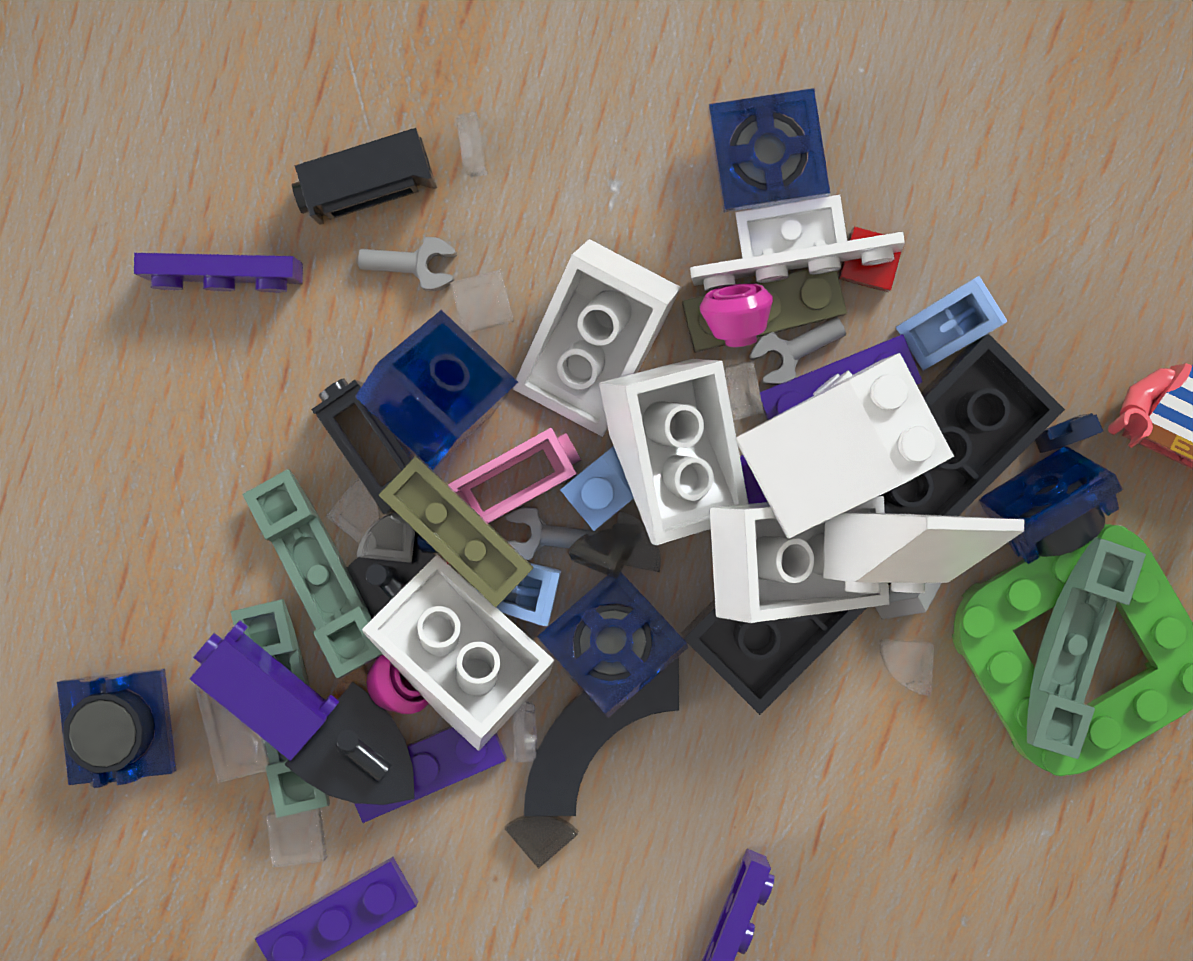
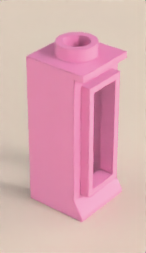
(558, 451)

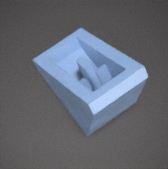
(951, 323)
(533, 596)

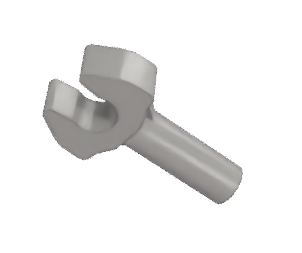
(411, 262)
(795, 349)
(542, 533)

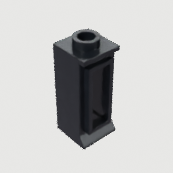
(363, 176)
(336, 400)

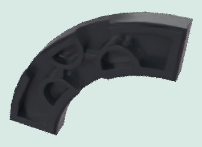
(580, 734)

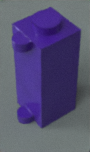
(260, 690)

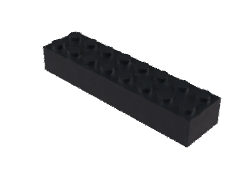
(988, 418)

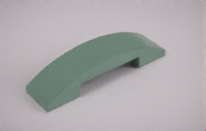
(315, 571)
(273, 631)
(1073, 644)

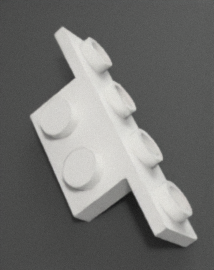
(795, 238)

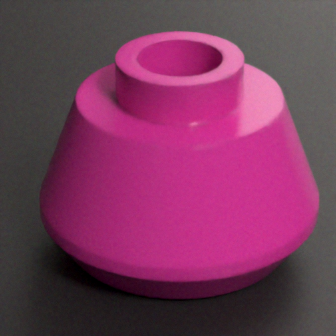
(737, 313)
(391, 689)

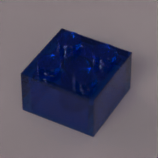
(435, 389)

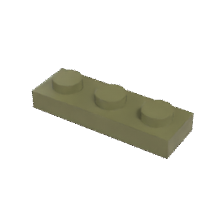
(796, 302)
(456, 531)

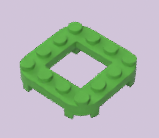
(1121, 715)

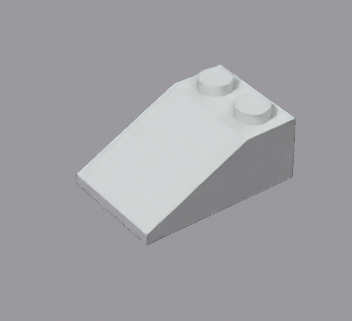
(594, 332)
(676, 445)
(844, 446)
(908, 548)
(773, 576)
(459, 651)

